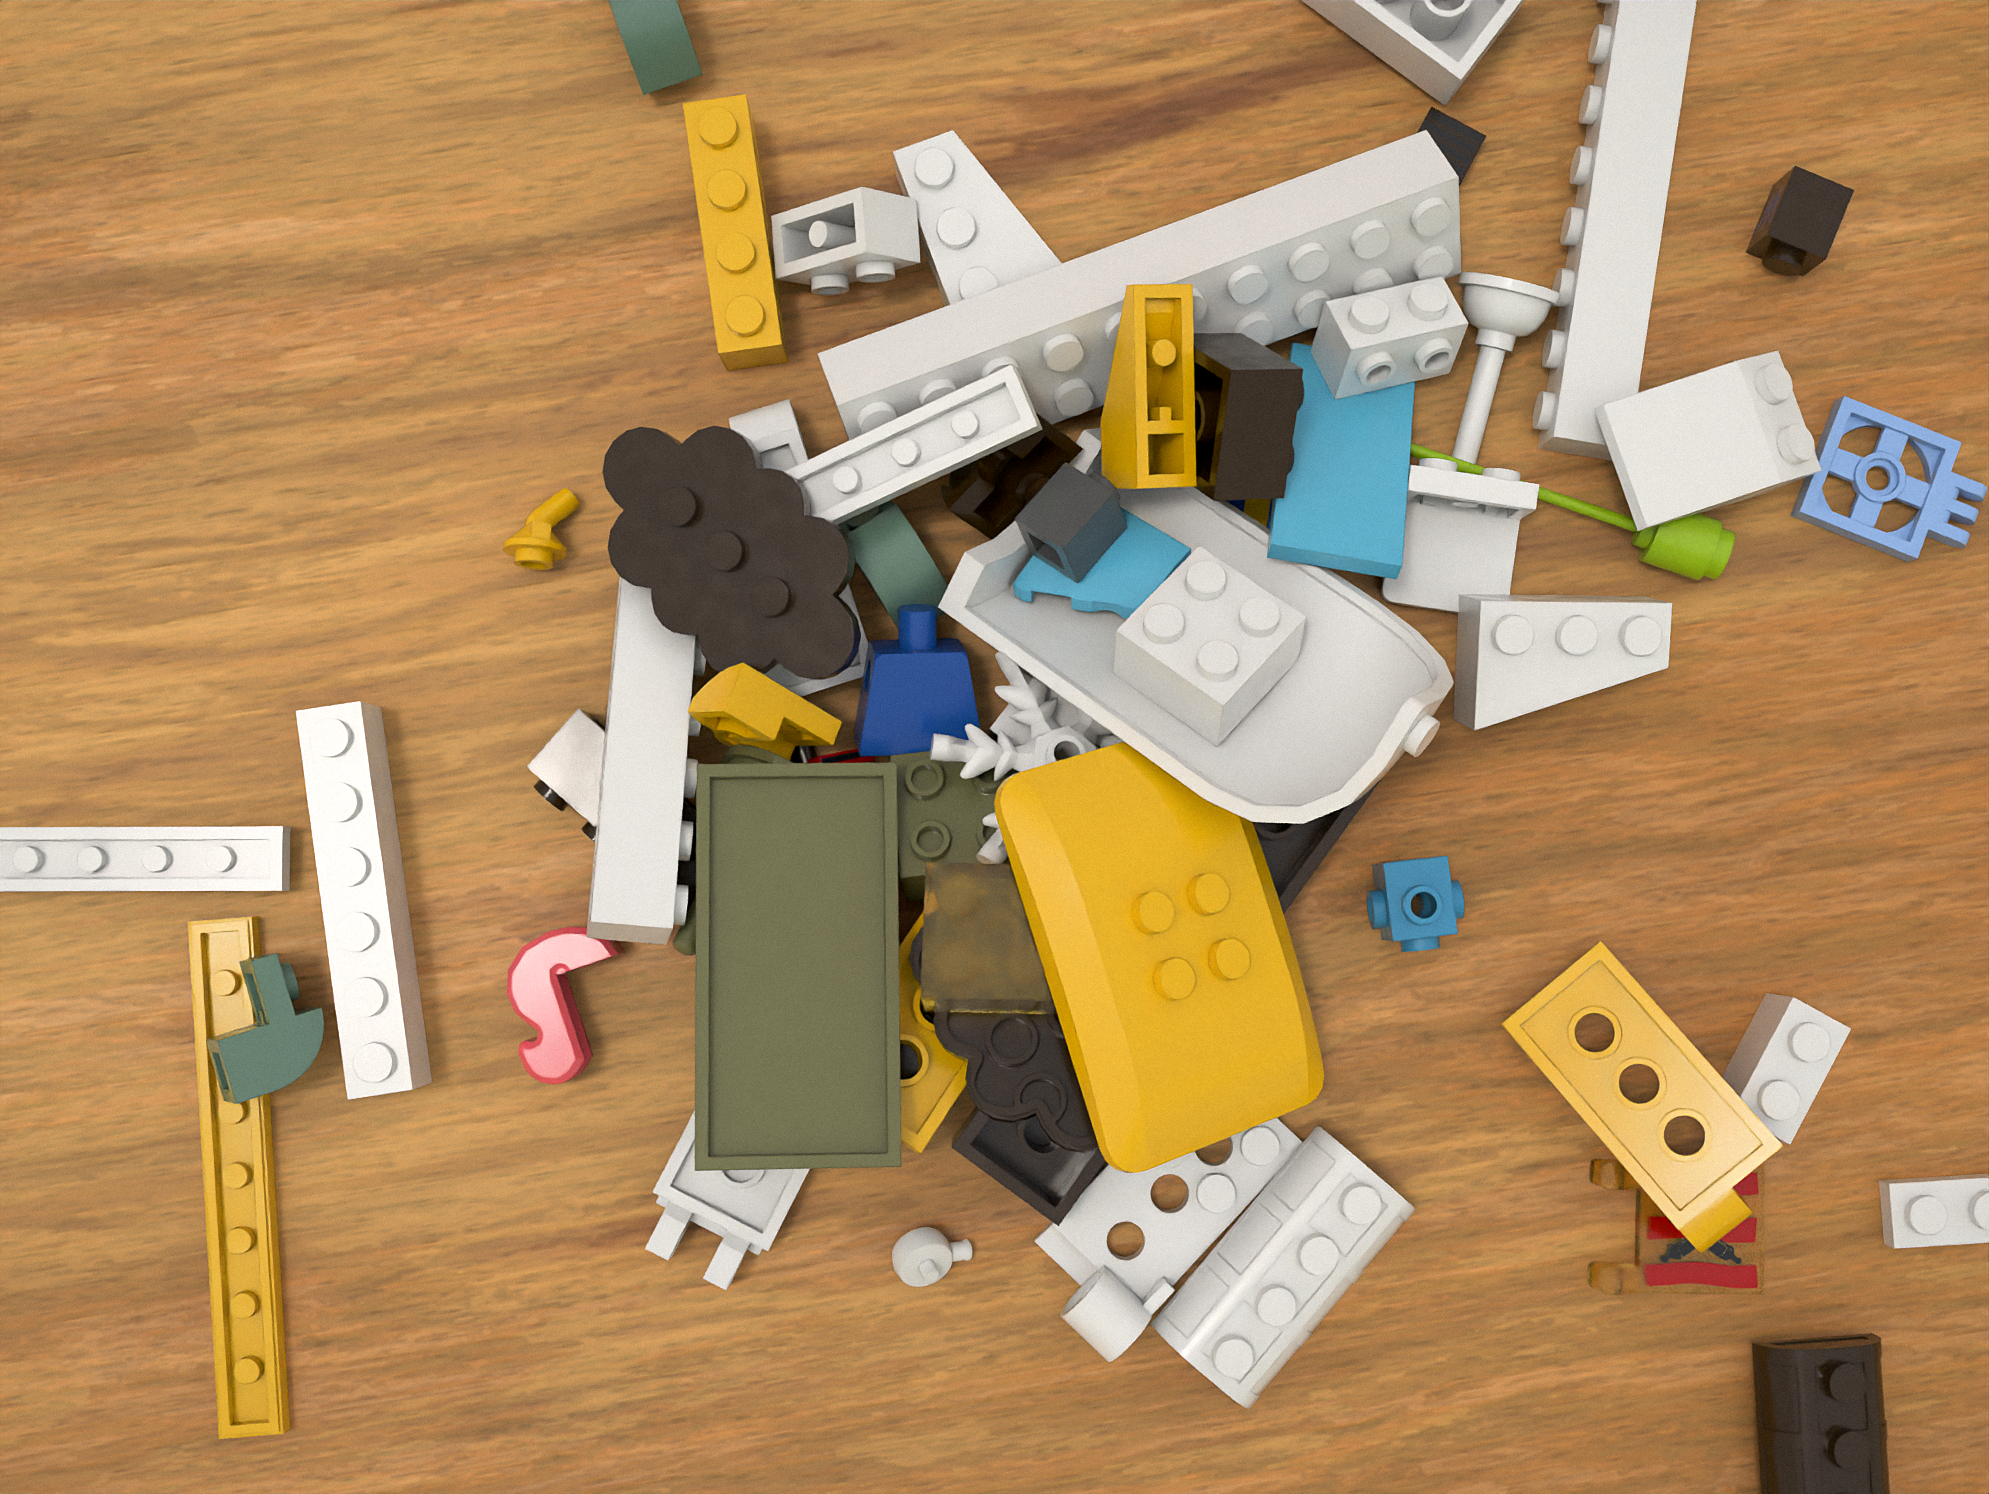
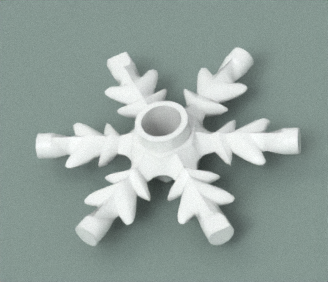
(1046, 742)

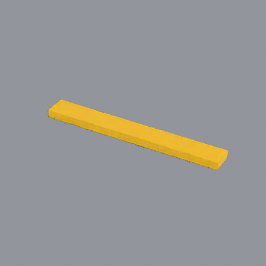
(238, 1197)

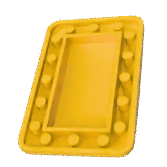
(1159, 954)

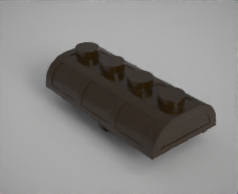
(1821, 1415)

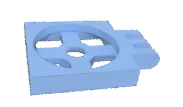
(1933, 498)

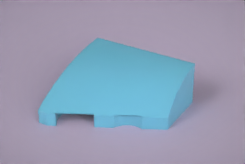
(1119, 579)

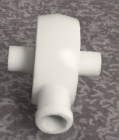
(926, 1256)

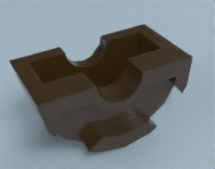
(993, 488)

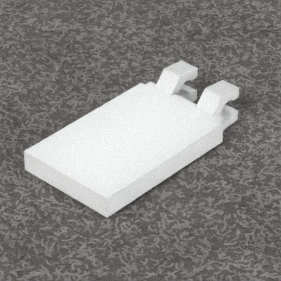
(734, 1204)

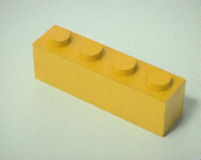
(735, 232)

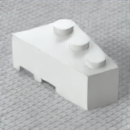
(966, 221)
(1551, 648)

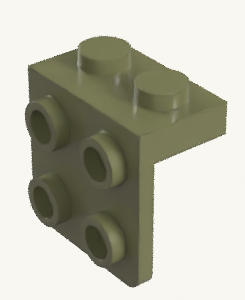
(939, 816)

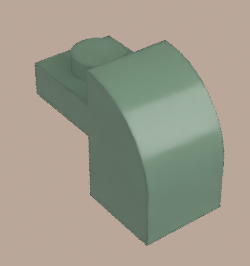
(656, 42)
(894, 559)
(277, 1046)

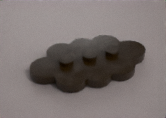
(731, 552)
(1016, 1068)

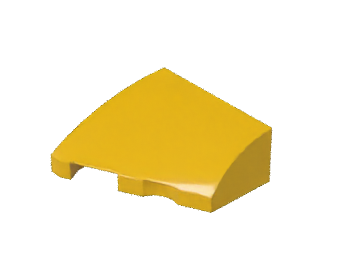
(759, 712)

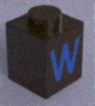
(1799, 222)

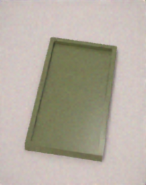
(797, 967)

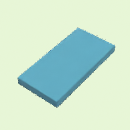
(1346, 478)

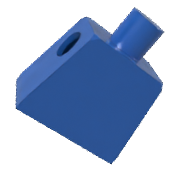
(913, 688)

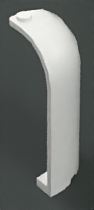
(1307, 746)

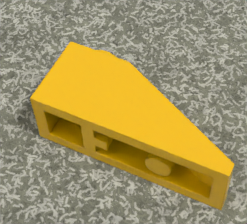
(1151, 391)

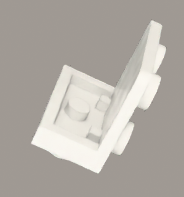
(1458, 534)

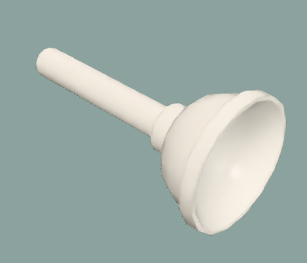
(1502, 312)

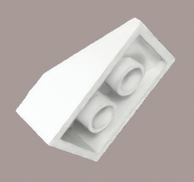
(1708, 440)

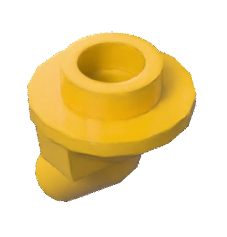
(535, 544)

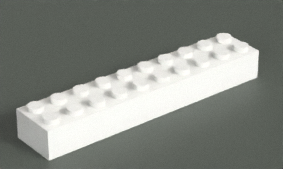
(1253, 268)

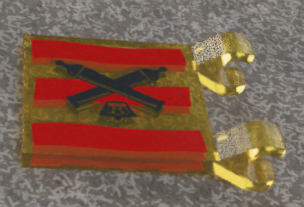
(1666, 1257)

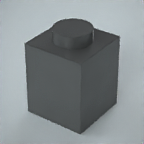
(1072, 521)

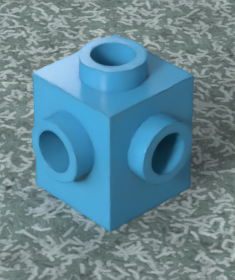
(1438, 897)

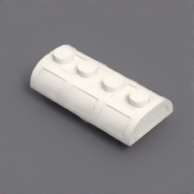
(1282, 1267)

